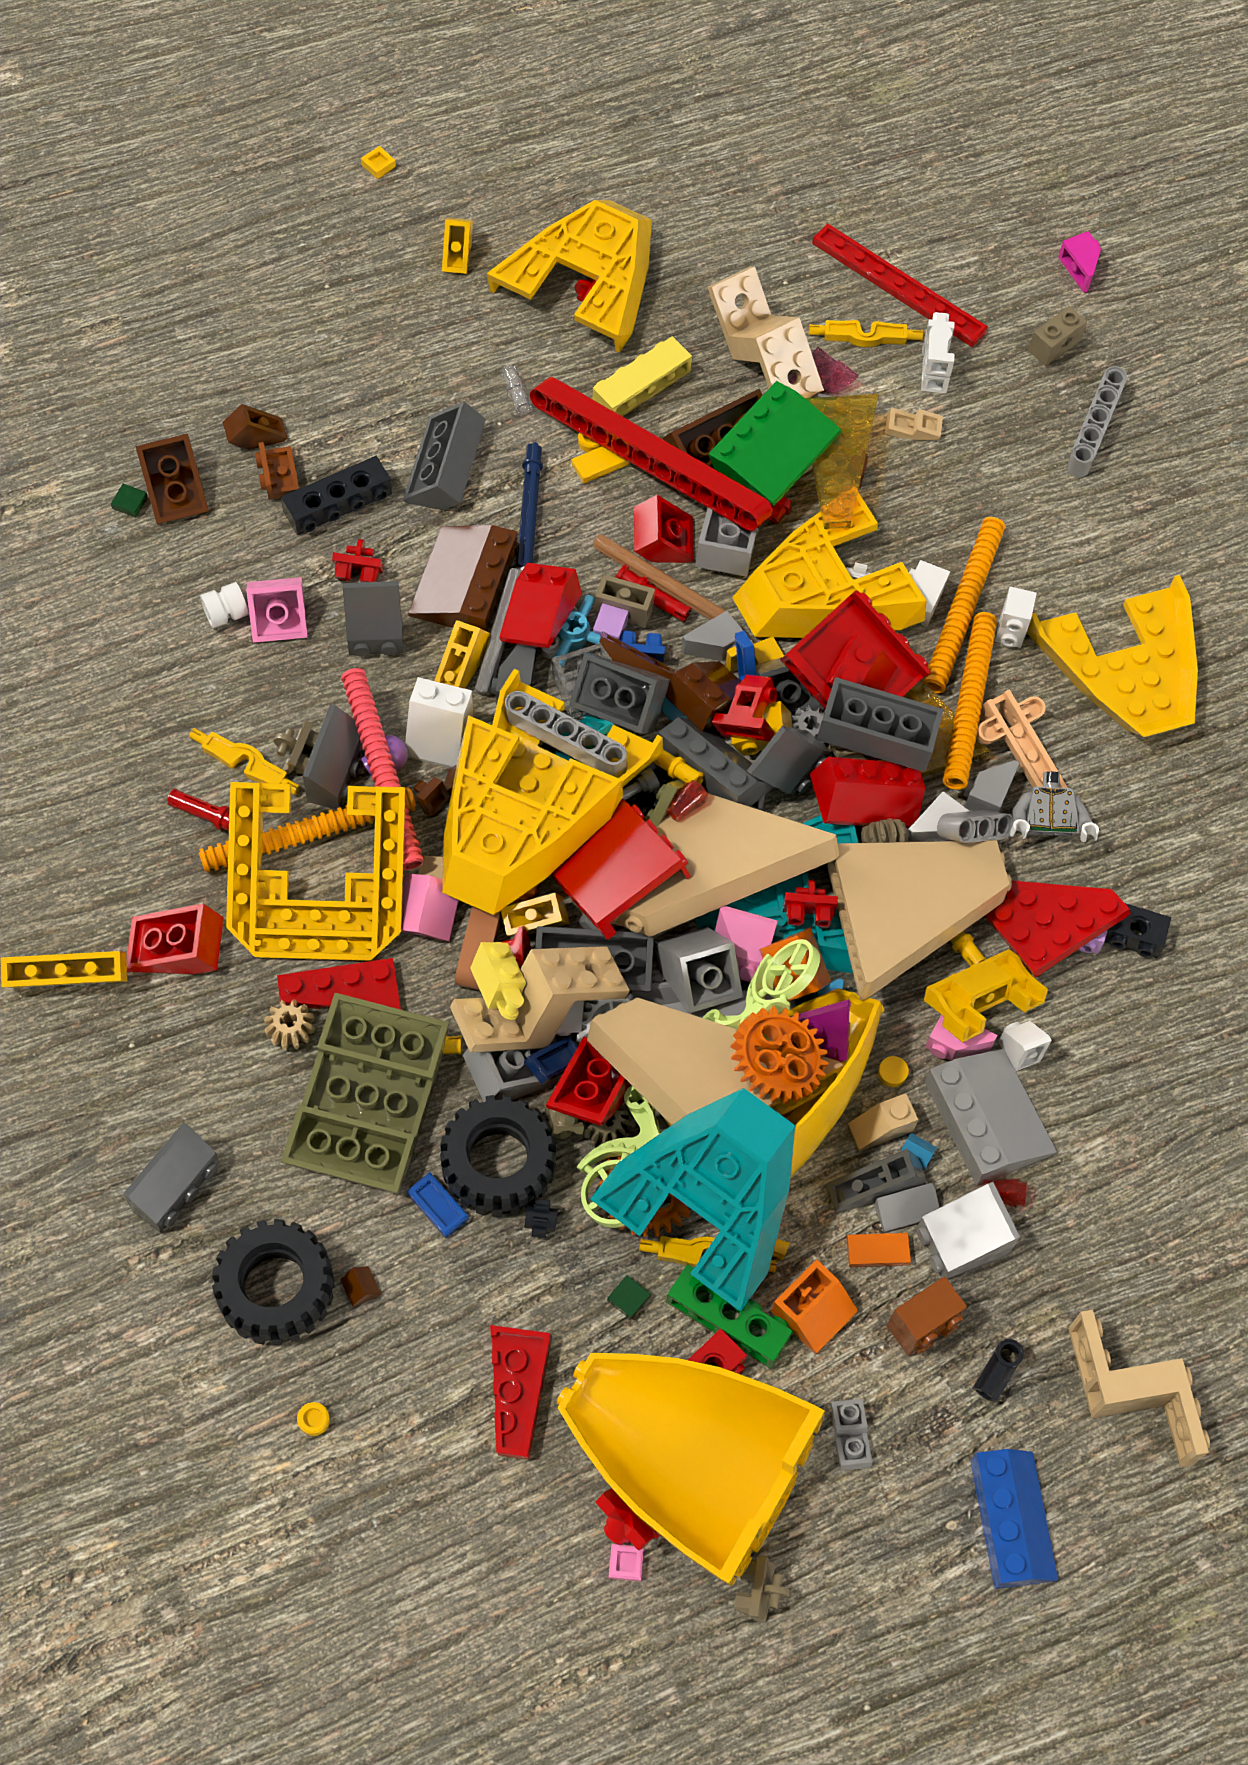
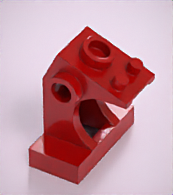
(747, 721)

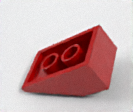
(540, 604)
(175, 941)
(589, 1087)

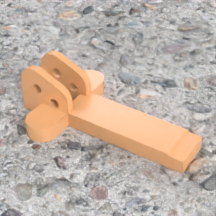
(1021, 736)

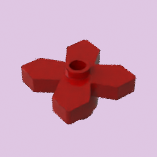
(623, 1523)

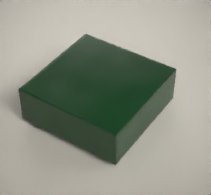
(129, 500)
(628, 1297)

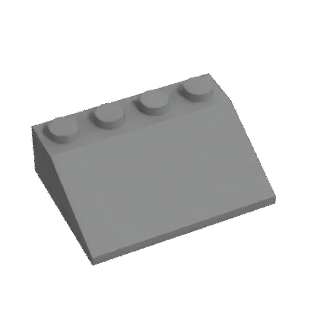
(988, 1114)

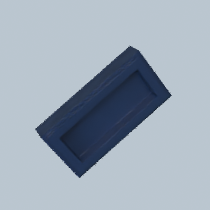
(551, 1060)

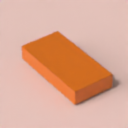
(878, 1250)

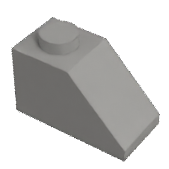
(712, 638)
(990, 787)

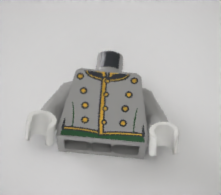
(1052, 811)

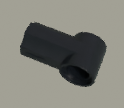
(997, 1371)

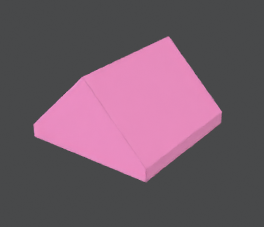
(426, 908)

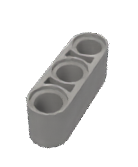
(974, 826)

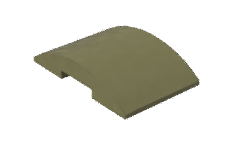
(367, 1093)

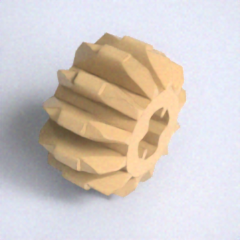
(285, 1035)

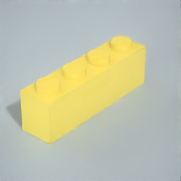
(643, 377)

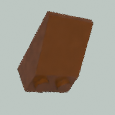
(172, 478)
(702, 691)

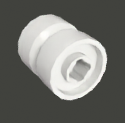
(224, 605)

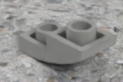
(851, 1434)

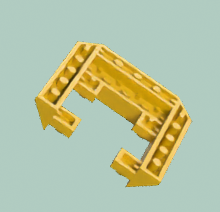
(313, 929)

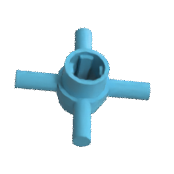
(581, 629)

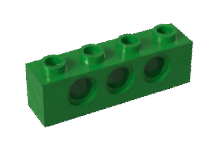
(763, 1348)

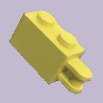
(499, 978)

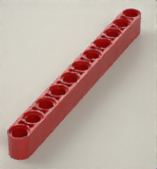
(651, 454)

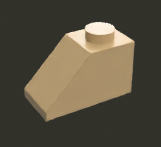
(883, 1122)

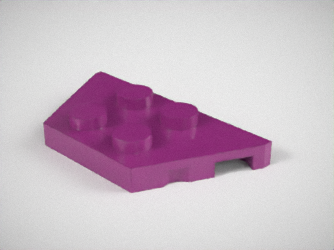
(832, 1026)

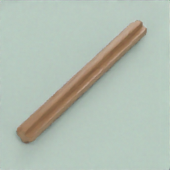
(657, 577)

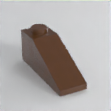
(631, 656)

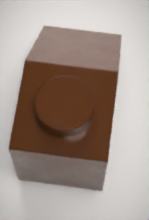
(250, 426)

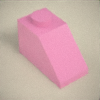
(945, 1045)

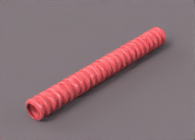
(378, 752)

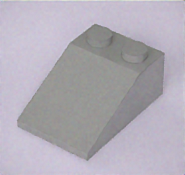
(725, 545)
(504, 1073)

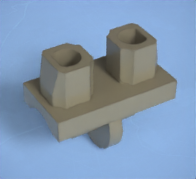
(305, 738)
(562, 1124)
(765, 1592)

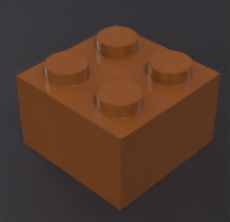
(927, 1316)

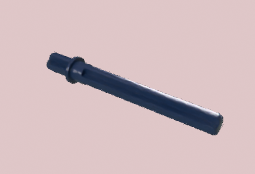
(532, 466)

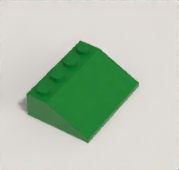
(774, 443)

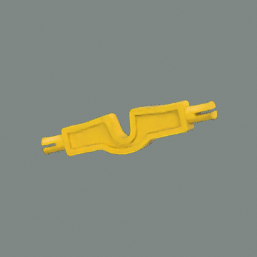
(879, 334)
(233, 753)
(682, 1250)

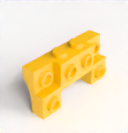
(980, 987)

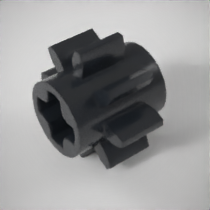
(540, 1218)

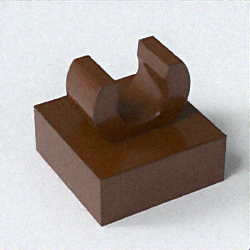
(431, 795)

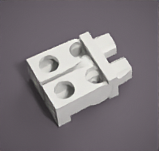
(937, 361)

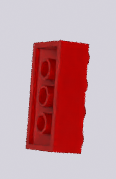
(867, 791)

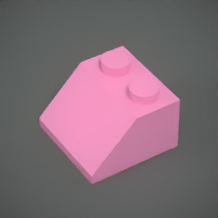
(277, 609)

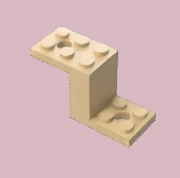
(762, 337)
(552, 985)
(1139, 1389)

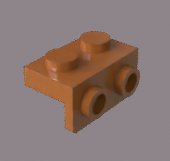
(278, 470)

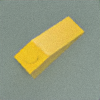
(462, 655)

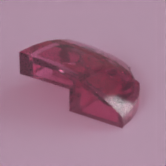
(832, 373)

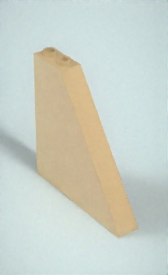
(729, 857)
(911, 900)
(679, 1058)

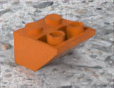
(815, 1306)

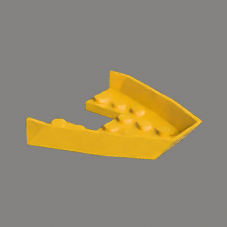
(600, 243)
(808, 580)
(1141, 686)
(535, 770)
(505, 842)

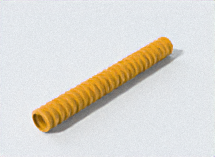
(964, 604)
(970, 701)
(297, 833)

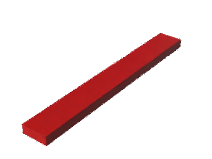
(897, 283)

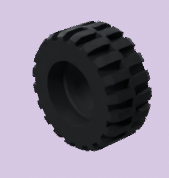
(490, 1119)
(260, 1245)

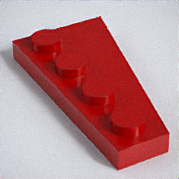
(367, 981)
(519, 1377)

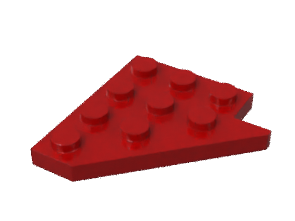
(1053, 920)

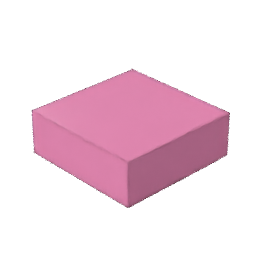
(625, 1563)

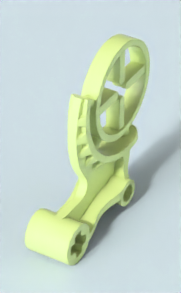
(763, 982)
(649, 1128)

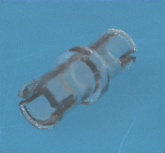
(516, 389)

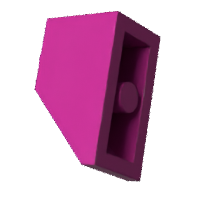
(1080, 258)

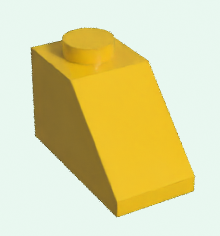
(457, 245)
(540, 911)

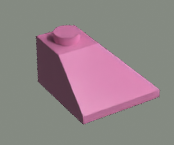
(749, 935)

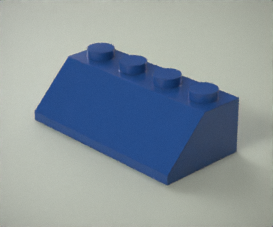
(1013, 1518)

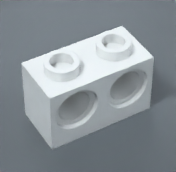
(1015, 617)

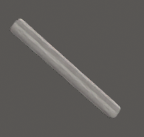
(495, 646)

